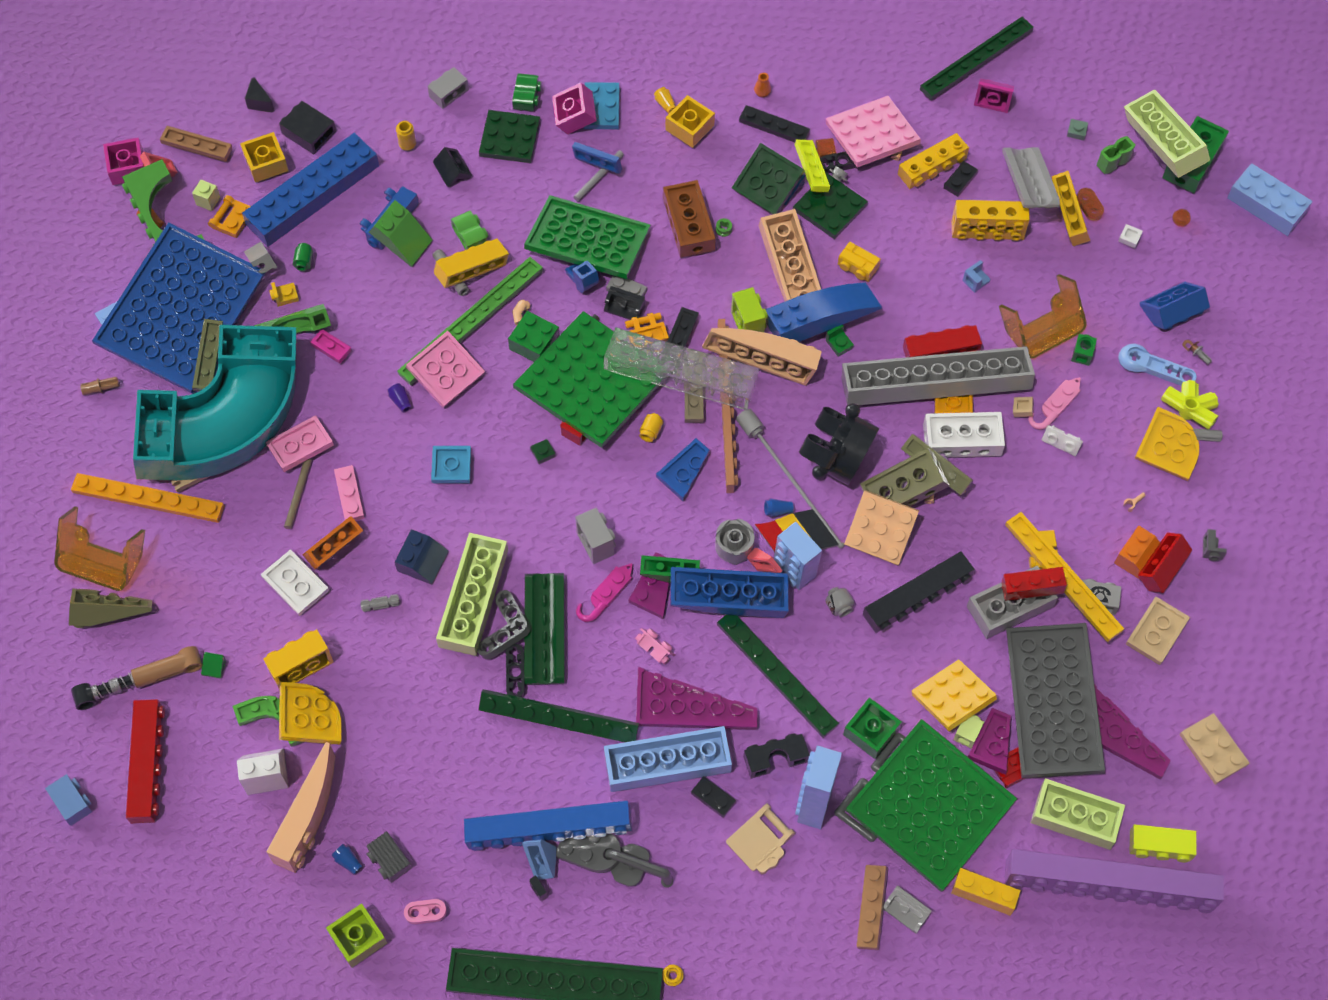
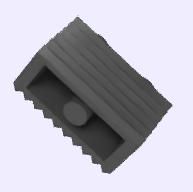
(388, 856)

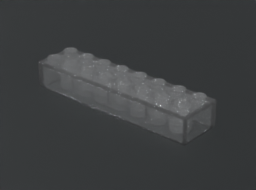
(681, 368)

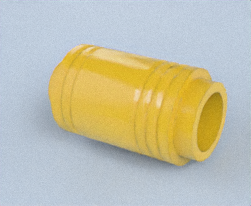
(405, 135)

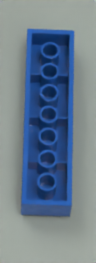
(310, 189)

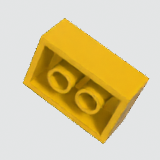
(298, 659)

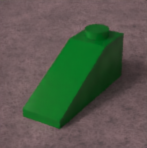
(660, 567)

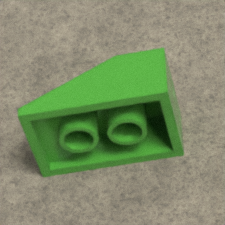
(401, 233)

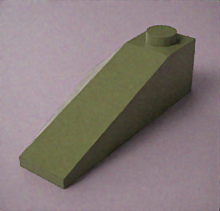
(91, 608)

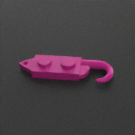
(607, 592)

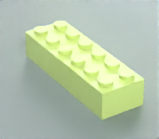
(1167, 133)
(472, 594)

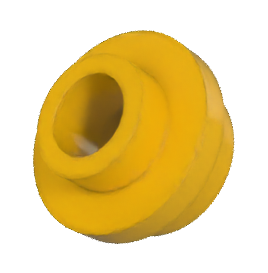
(672, 969)

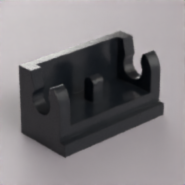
(624, 303)

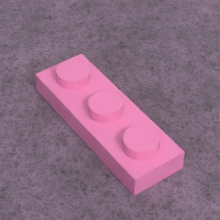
(349, 492)

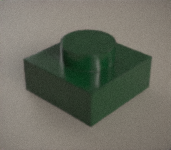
(542, 451)

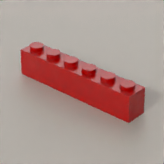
(144, 761)

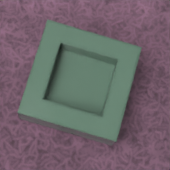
(1077, 129)

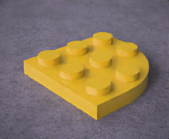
(1169, 444)
(307, 715)

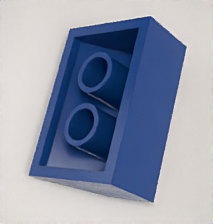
(1175, 304)

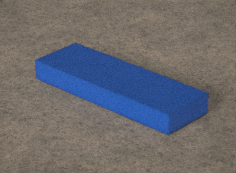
(597, 157)

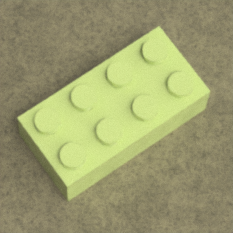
(1077, 814)

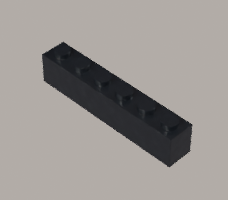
(918, 592)

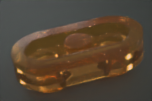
(1090, 205)

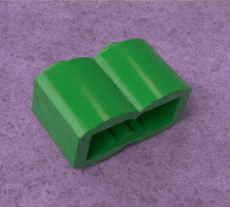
(526, 92)

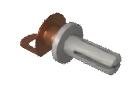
(1197, 350)

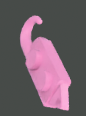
(1057, 402)

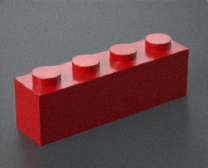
(943, 342)

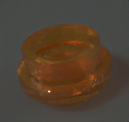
(1181, 217)

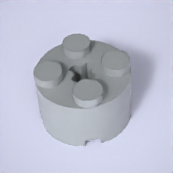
(734, 541)

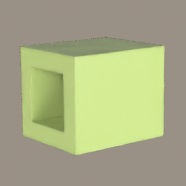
(206, 195)
(968, 731)

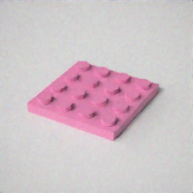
(873, 131)

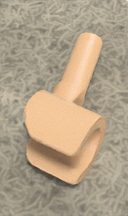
(1133, 501)

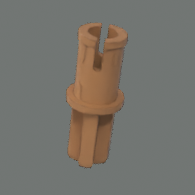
(99, 385)

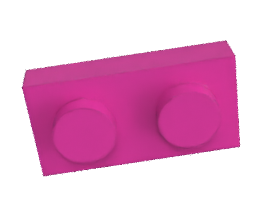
(330, 346)

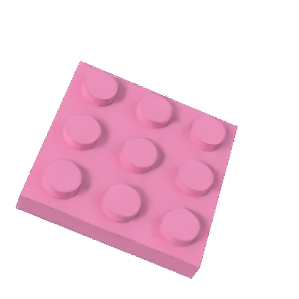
(445, 369)

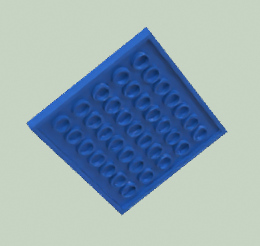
(168, 298)

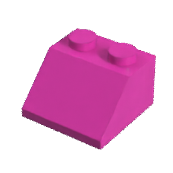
(993, 95)

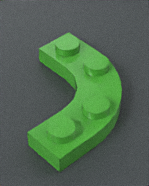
(257, 709)

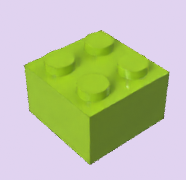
(748, 311)
(356, 935)

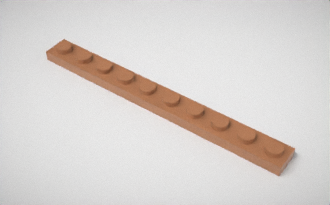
(728, 431)

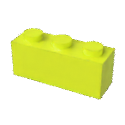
(1162, 843)

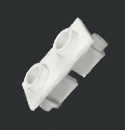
(1061, 440)

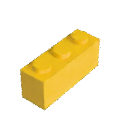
(985, 891)

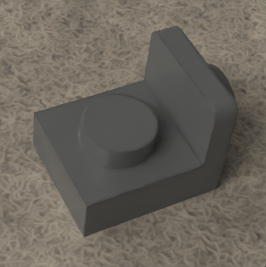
(1210, 545)

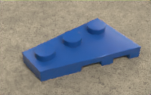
(684, 468)

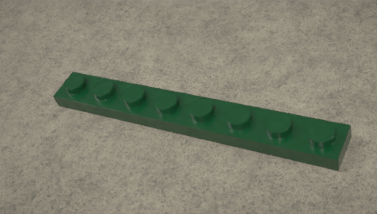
(976, 58)
(778, 674)
(558, 716)

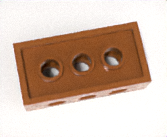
(689, 218)

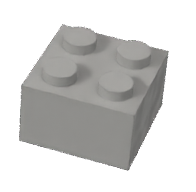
(595, 535)

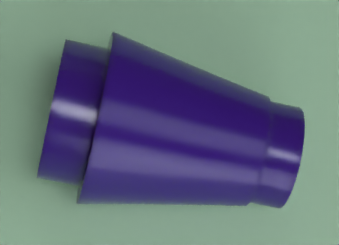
(399, 396)

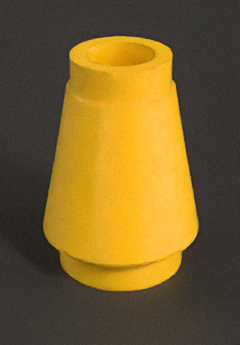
(664, 99)

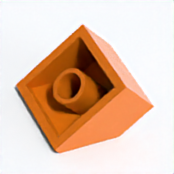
(1137, 551)

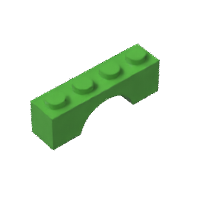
(304, 320)

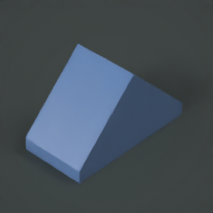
(541, 858)

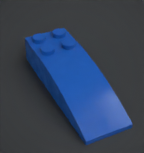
(821, 311)
(730, 592)

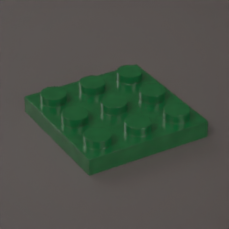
(509, 136)
(768, 179)
(832, 209)

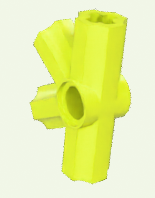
(1191, 404)

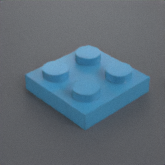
(451, 464)

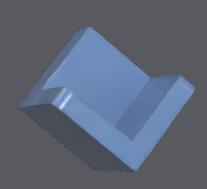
(975, 277)

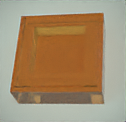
(825, 147)

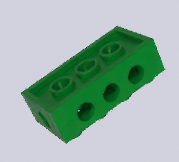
(1214, 138)

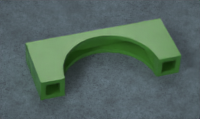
(143, 188)

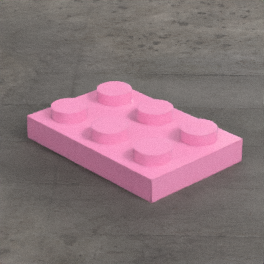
(299, 443)

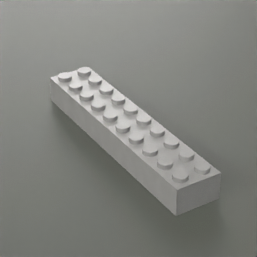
(937, 376)

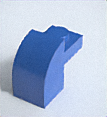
(583, 275)

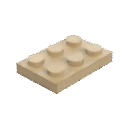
(1157, 630)
(1214, 748)

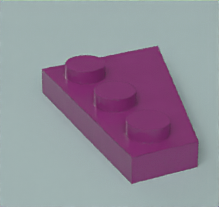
(992, 742)

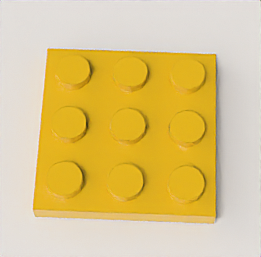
(954, 695)

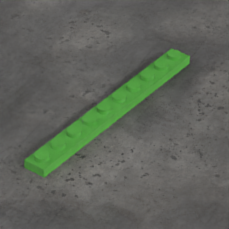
(485, 307)

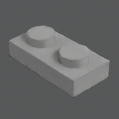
(627, 285)

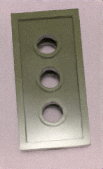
(909, 472)

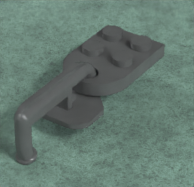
(625, 862)

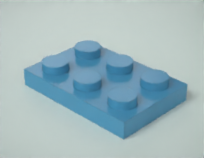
(606, 105)

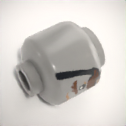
(839, 601)

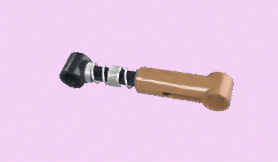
(186, 660)

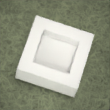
(1130, 236)

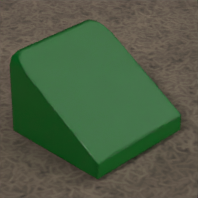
(213, 665)

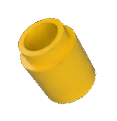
(650, 427)

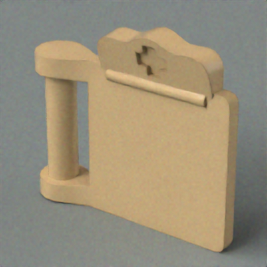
(758, 844)

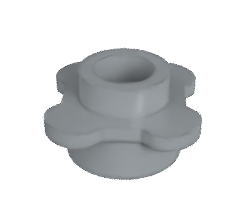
(839, 174)

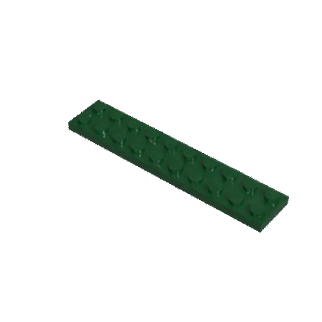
(548, 978)

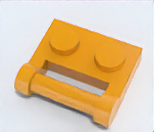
(234, 222)

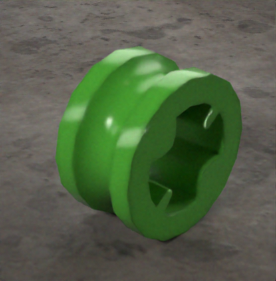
(725, 223)

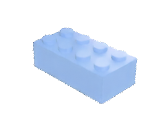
(1269, 199)
(797, 555)

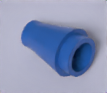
(777, 507)
(347, 859)

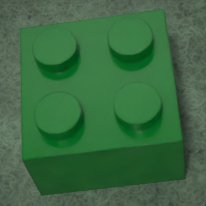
(532, 336)
(872, 728)

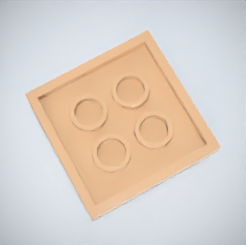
(881, 527)

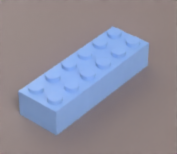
(667, 759)
(817, 786)

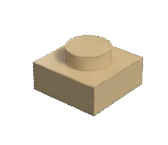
(1023, 406)

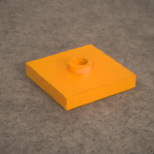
(954, 404)

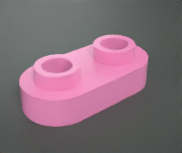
(425, 911)

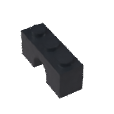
(791, 748)

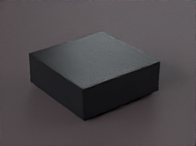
(538, 888)

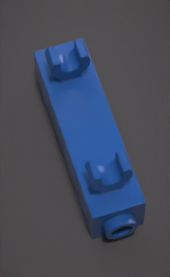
(405, 197)

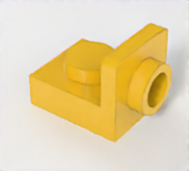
(284, 294)

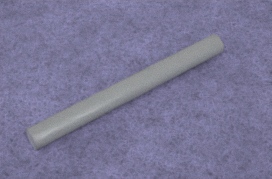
(579, 195)

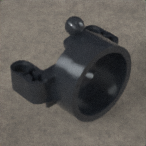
(847, 447)

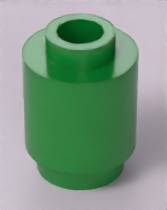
(303, 257)

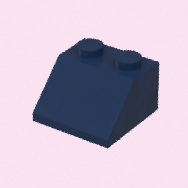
(421, 557)

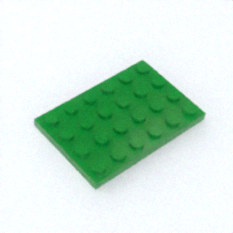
(587, 234)

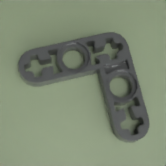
(512, 625)

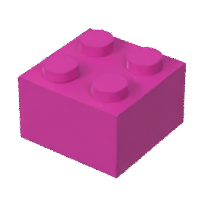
(574, 108)
(122, 158)

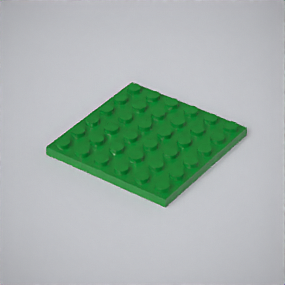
(577, 389)
(931, 805)

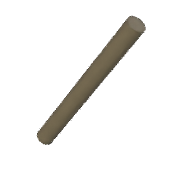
(297, 494)

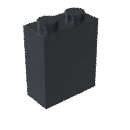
(307, 127)

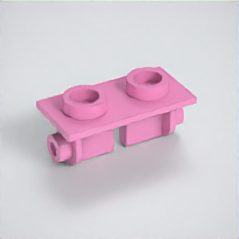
(661, 649)

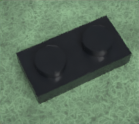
(960, 178)
(713, 797)

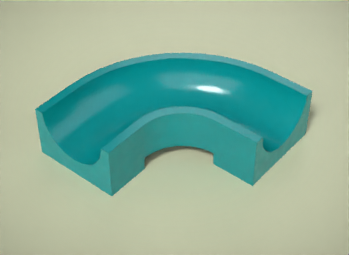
(226, 419)

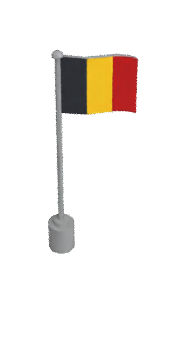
(808, 520)

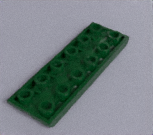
(545, 642)

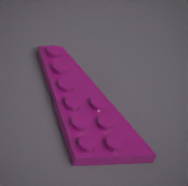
(679, 704)
(1126, 740)

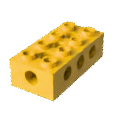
(992, 214)

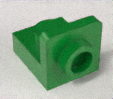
(838, 340)

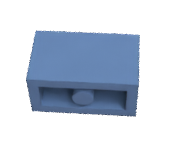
(69, 800)

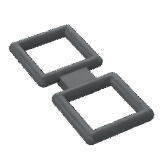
(840, 811)

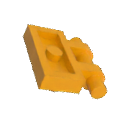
(654, 330)

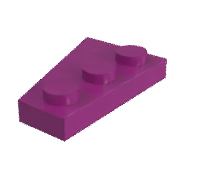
(650, 594)

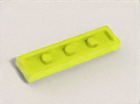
(812, 165)

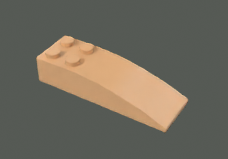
(788, 254)
(765, 351)
(305, 815)

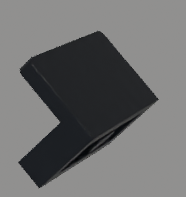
(451, 166)

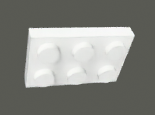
(295, 582)

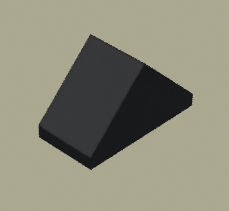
(257, 98)

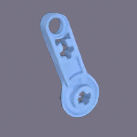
(1152, 364)

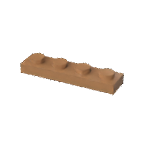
(196, 143)
(872, 907)

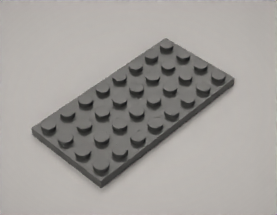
(1054, 701)

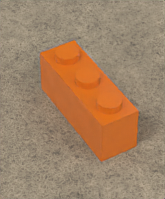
(332, 542)

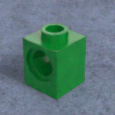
(1082, 355)

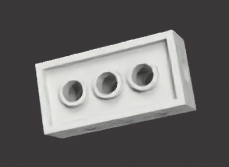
(965, 433)

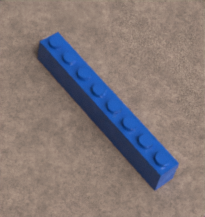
(548, 825)

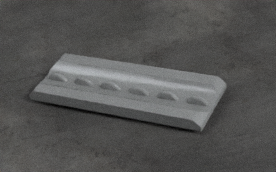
(1031, 178)

